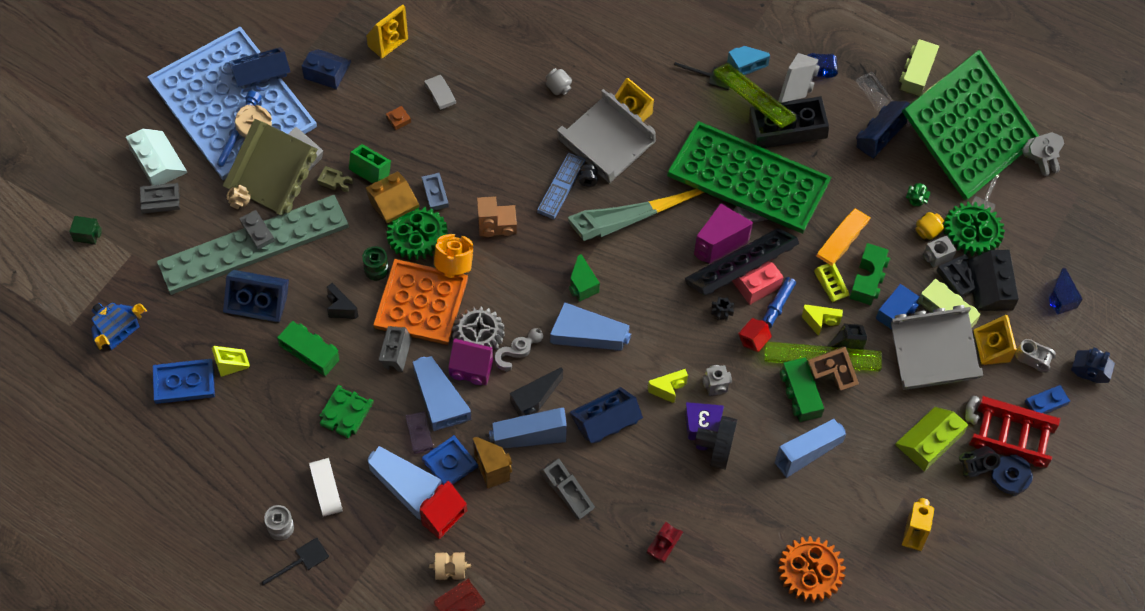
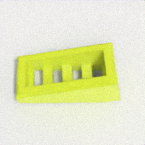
(820, 274)

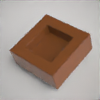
(398, 118)

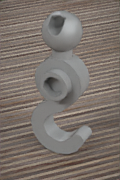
(520, 348)

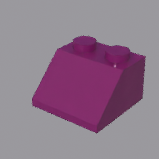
(470, 362)

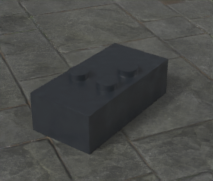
(809, 125)

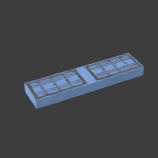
(561, 186)

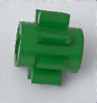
(918, 194)

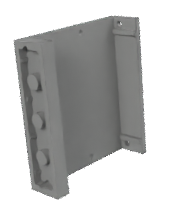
(608, 137)
(935, 347)

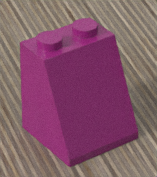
(722, 234)

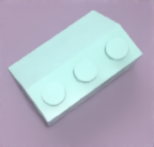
(155, 156)

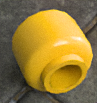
(929, 225)

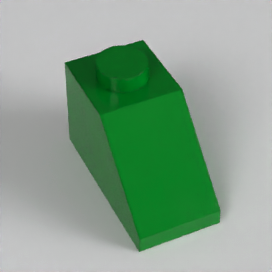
(583, 281)

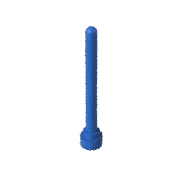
(252, 98)

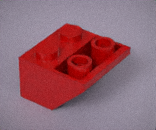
(442, 510)

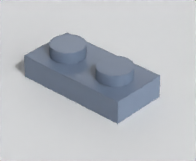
(435, 191)

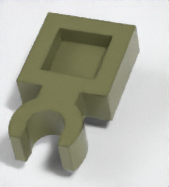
(332, 178)

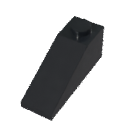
(532, 396)

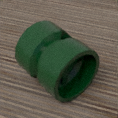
(375, 263)

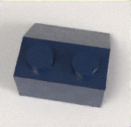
(325, 68)

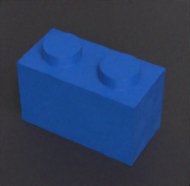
(900, 302)

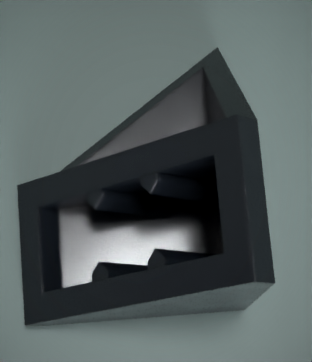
(850, 336)

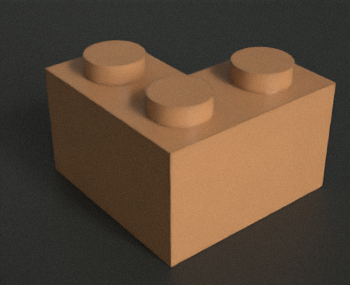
(495, 219)
(838, 364)

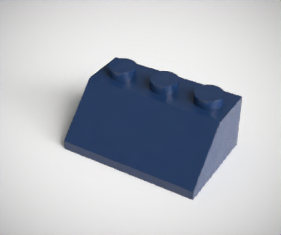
(260, 67)
(882, 128)
(255, 295)
(606, 415)

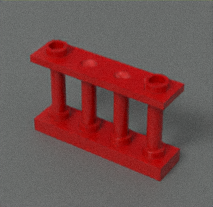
(1027, 418)

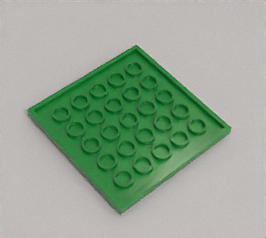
(970, 124)

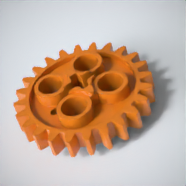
(827, 561)

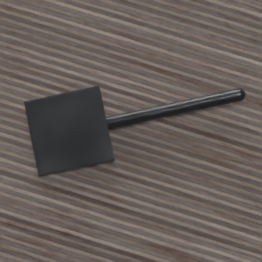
(713, 79)
(310, 554)

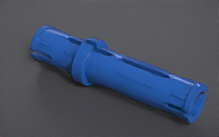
(775, 308)

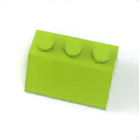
(932, 436)

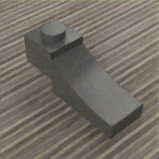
(567, 488)

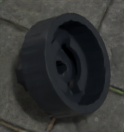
(719, 441)

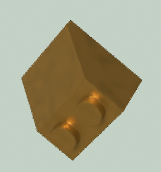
(392, 197)
(492, 462)

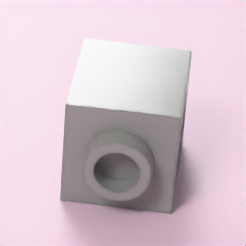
(943, 246)

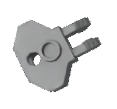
(1043, 149)

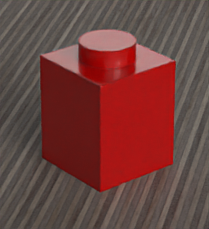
(755, 334)

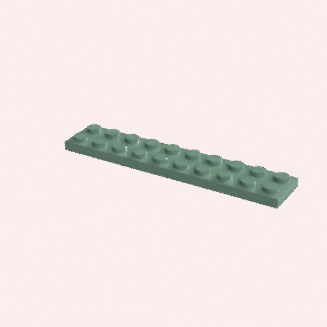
(238, 250)

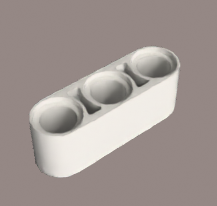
(325, 487)

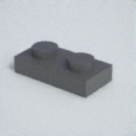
(257, 229)

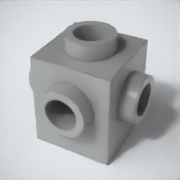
(717, 380)

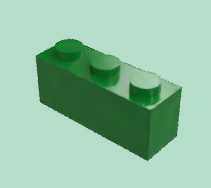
(309, 348)
(802, 390)

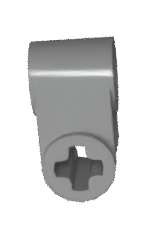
(1036, 355)

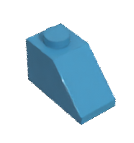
(748, 59)

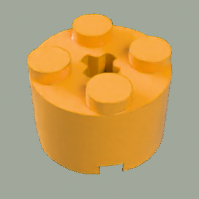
(453, 255)

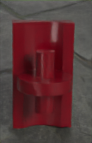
(664, 542)

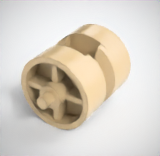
(450, 566)

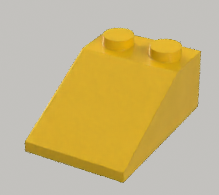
(388, 33)

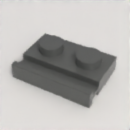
(160, 198)

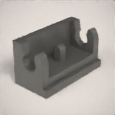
(395, 348)

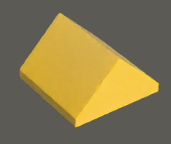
(635, 99)
(995, 341)

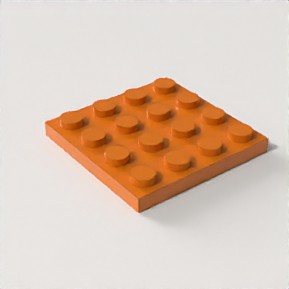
(421, 301)

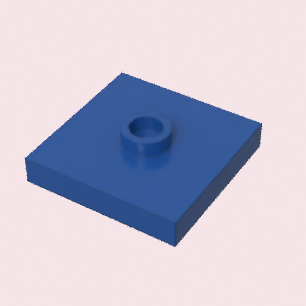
(450, 461)

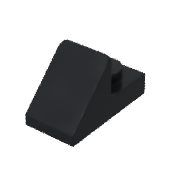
(341, 305)

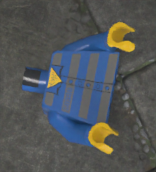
(114, 323)

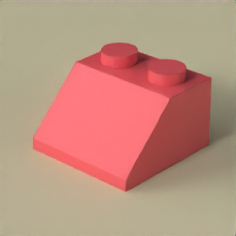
(759, 282)

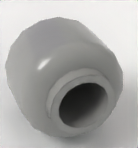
(558, 82)

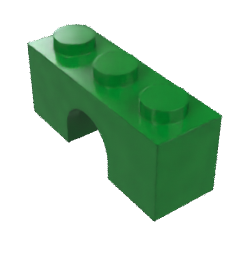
(873, 261)

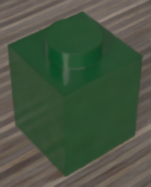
(85, 230)

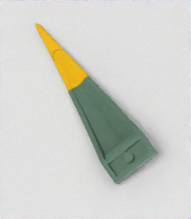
(605, 221)

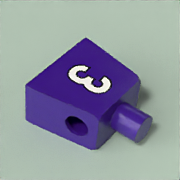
(702, 416)

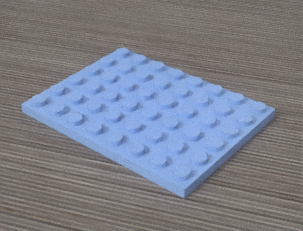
(206, 97)

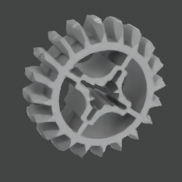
(493, 334)

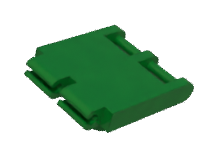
(345, 412)

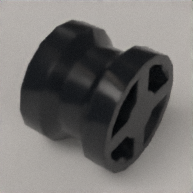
(588, 175)

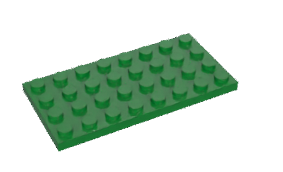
(749, 177)

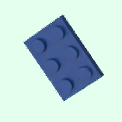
(183, 381)

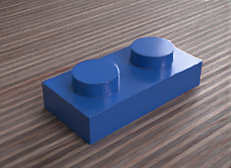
(1048, 400)

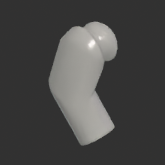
(970, 408)

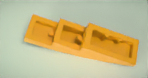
(843, 237)

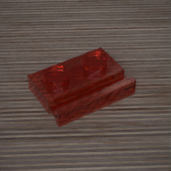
(460, 598)

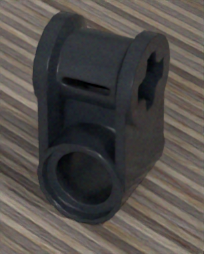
(976, 463)

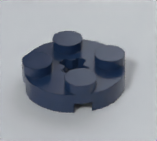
(1012, 485)

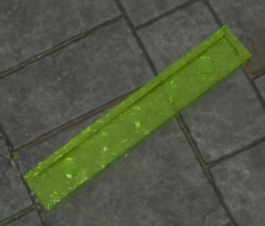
(755, 95)
(786, 352)

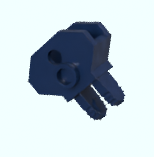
(1093, 365)

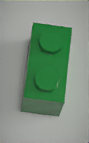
(369, 164)

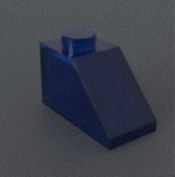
(1064, 294)

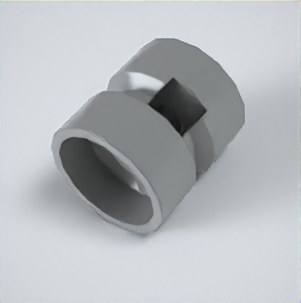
(279, 522)

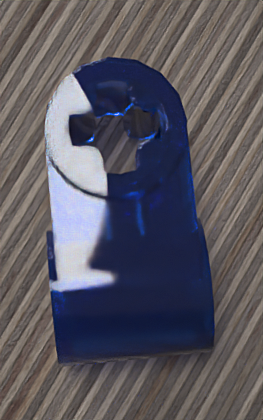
(827, 63)

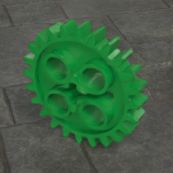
(974, 228)
(416, 233)

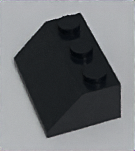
(993, 281)

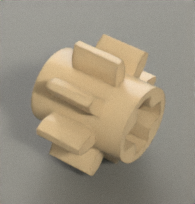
(238, 196)

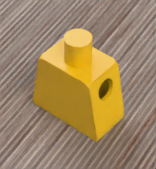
(920, 519)

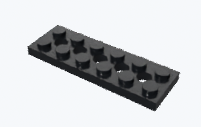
(741, 261)

